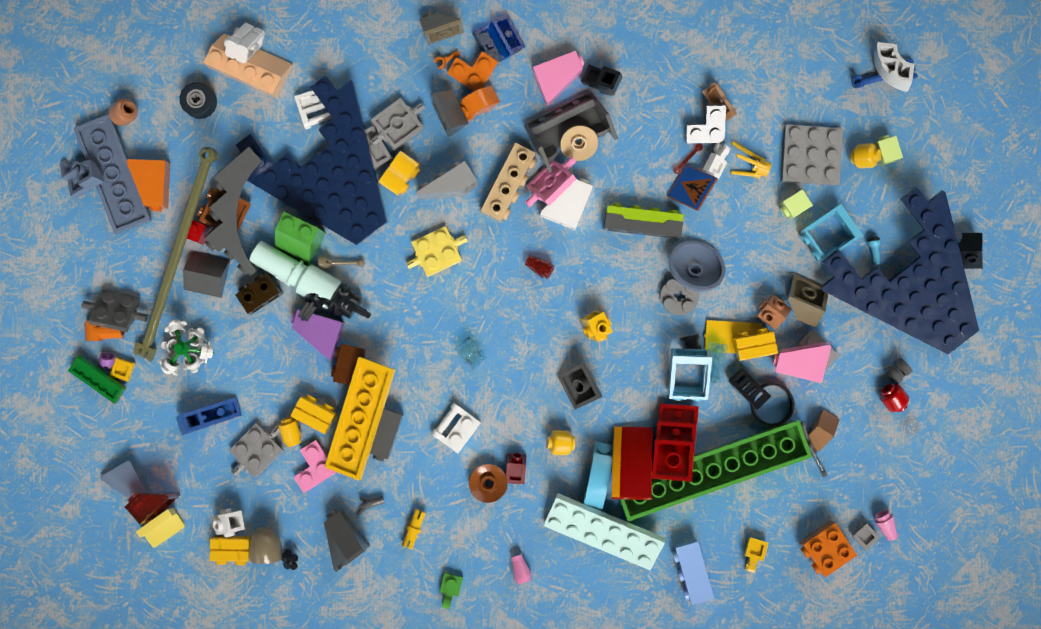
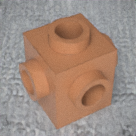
(773, 311)

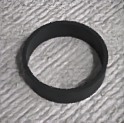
(792, 405)

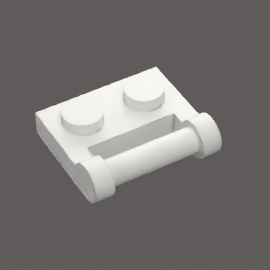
(309, 103)
(462, 430)

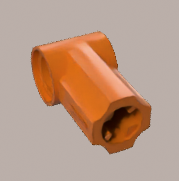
(98, 333)

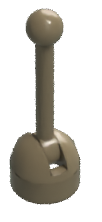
(325, 262)

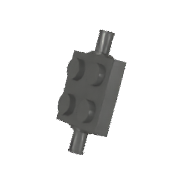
(114, 310)

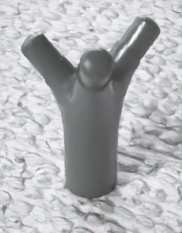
(369, 503)

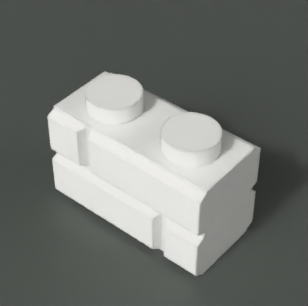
(244, 42)

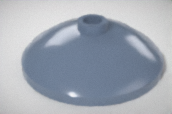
(699, 259)

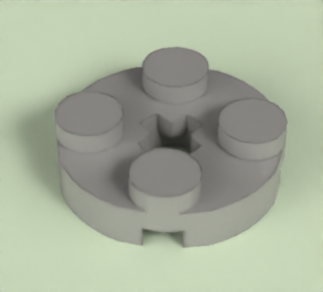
(670, 302)

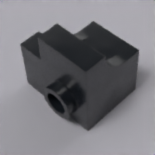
(972, 250)

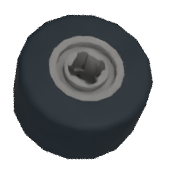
(203, 105)

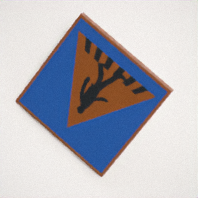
(692, 187)

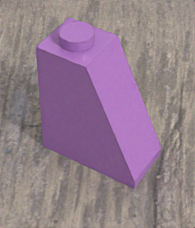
(319, 332)

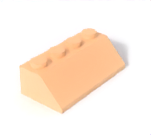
(260, 72)

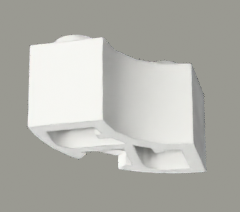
(892, 67)

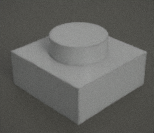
(865, 536)

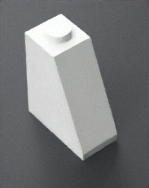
(569, 205)

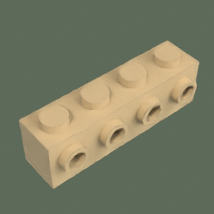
(508, 183)

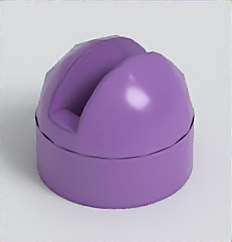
(107, 359)

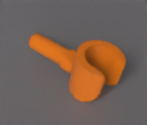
(446, 59)

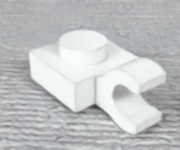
(716, 162)

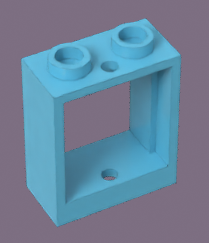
(846, 223)
(690, 356)

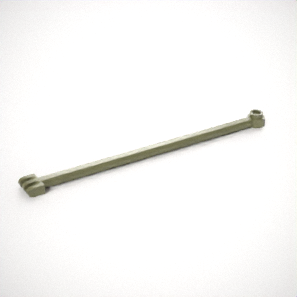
(145, 348)

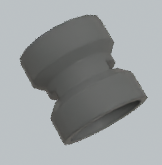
(898, 371)

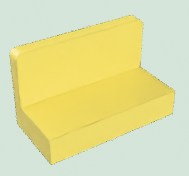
(161, 527)

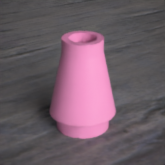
(886, 523)
(520, 570)

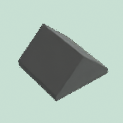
(449, 111)
(205, 275)
(579, 385)

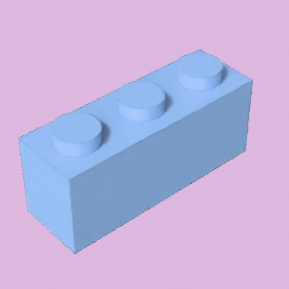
(692, 572)

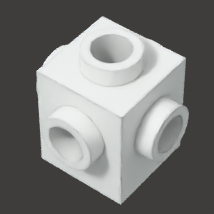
(228, 522)

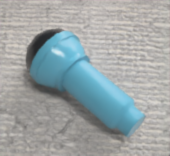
(874, 243)

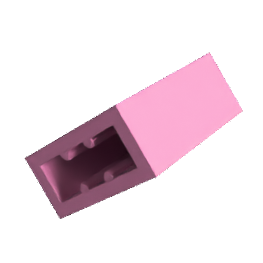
(557, 75)
(804, 361)

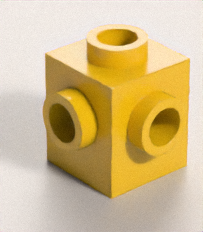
(596, 326)

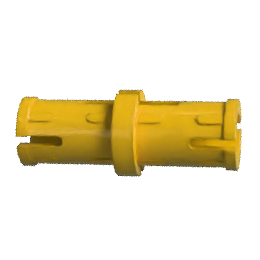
(413, 529)

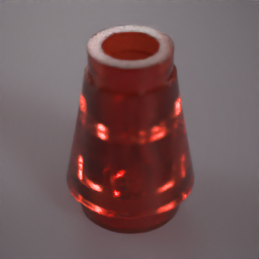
(540, 266)

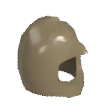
(265, 546)

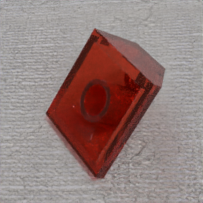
(149, 505)

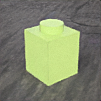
(889, 149)
(795, 205)

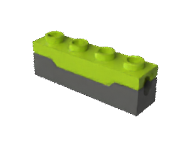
(643, 222)

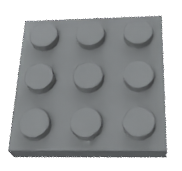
(812, 155)

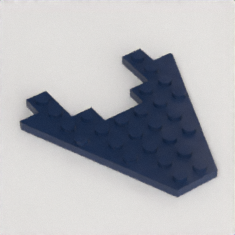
(337, 183)
(928, 295)

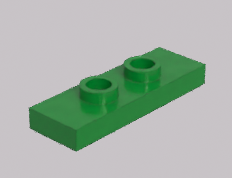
(97, 379)

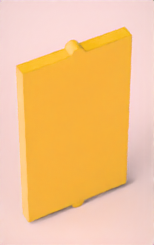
(725, 331)

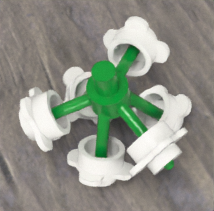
(176, 347)

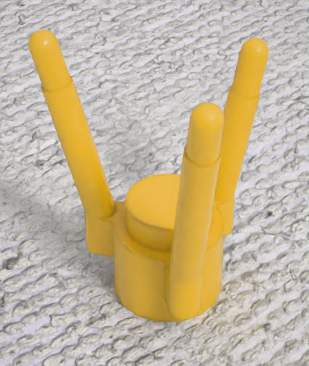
(760, 165)

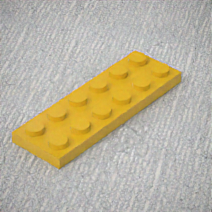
(360, 418)

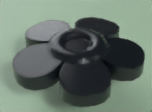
(290, 560)

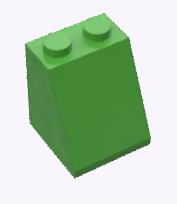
(298, 238)

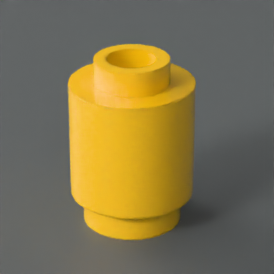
(290, 431)

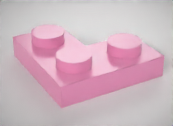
(316, 472)

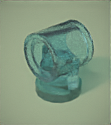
(470, 352)

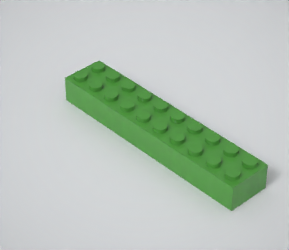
(727, 466)

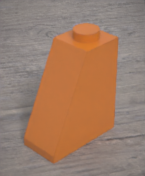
(152, 182)

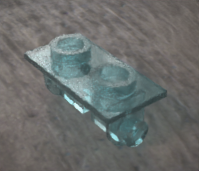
(718, 354)

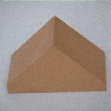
(823, 429)

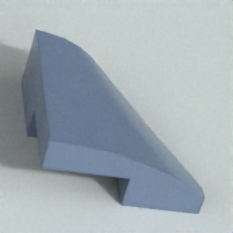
(81, 176)
(126, 479)

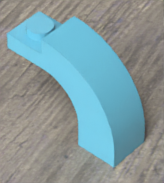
(599, 476)

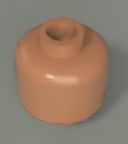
(123, 112)

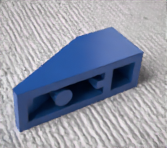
(208, 416)

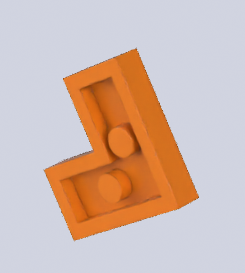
(475, 76)

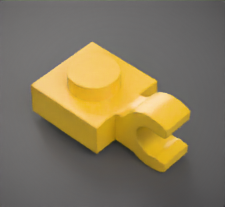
(755, 551)

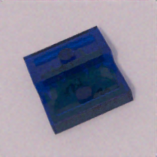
(499, 38)

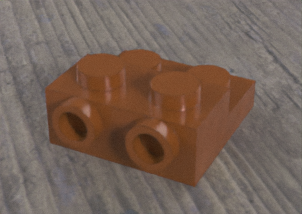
(212, 196)

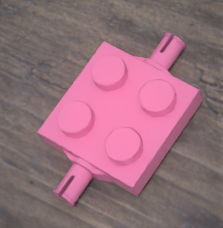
(550, 185)

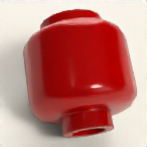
(894, 398)

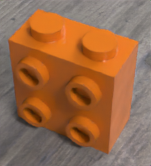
(827, 549)

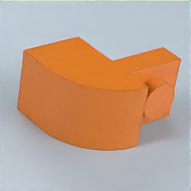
(479, 102)

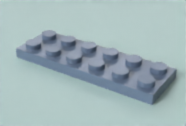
(118, 191)

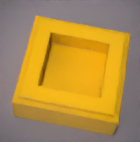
(122, 369)

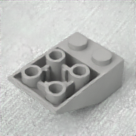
(450, 184)

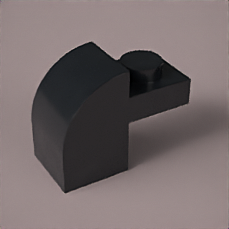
(604, 79)

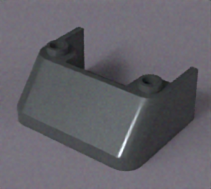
(547, 128)

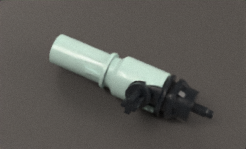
(310, 282)

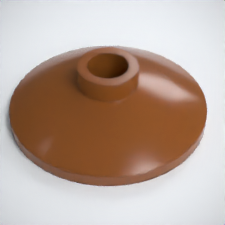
(488, 493)

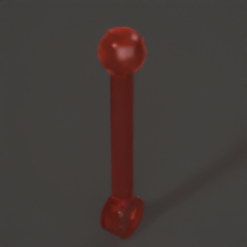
(698, 147)

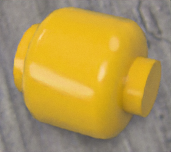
(865, 155)
(560, 442)

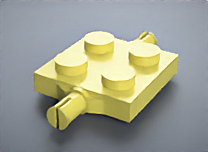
(436, 251)

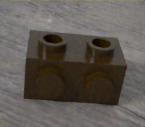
(259, 293)

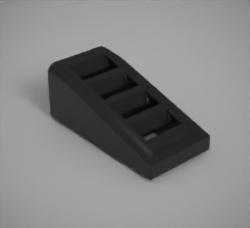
(740, 379)

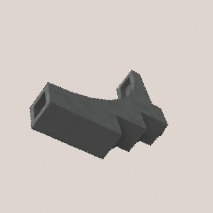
(225, 234)

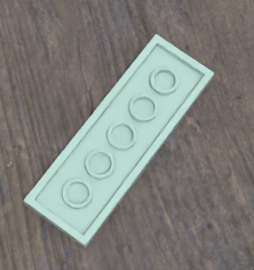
(604, 531)

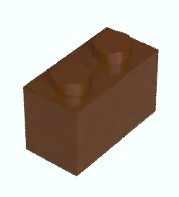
(346, 363)

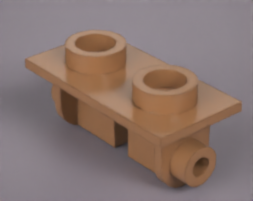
(716, 96)

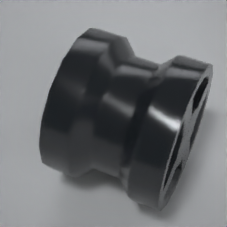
(691, 342)

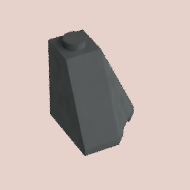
(343, 539)

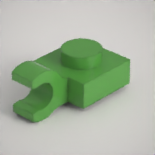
(451, 587)

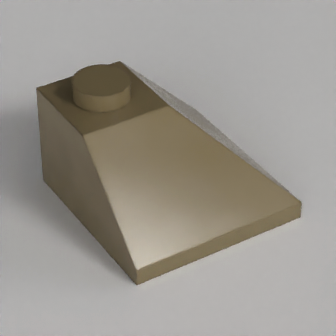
(440, 27)
(807, 300)

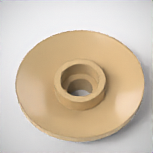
(579, 150)

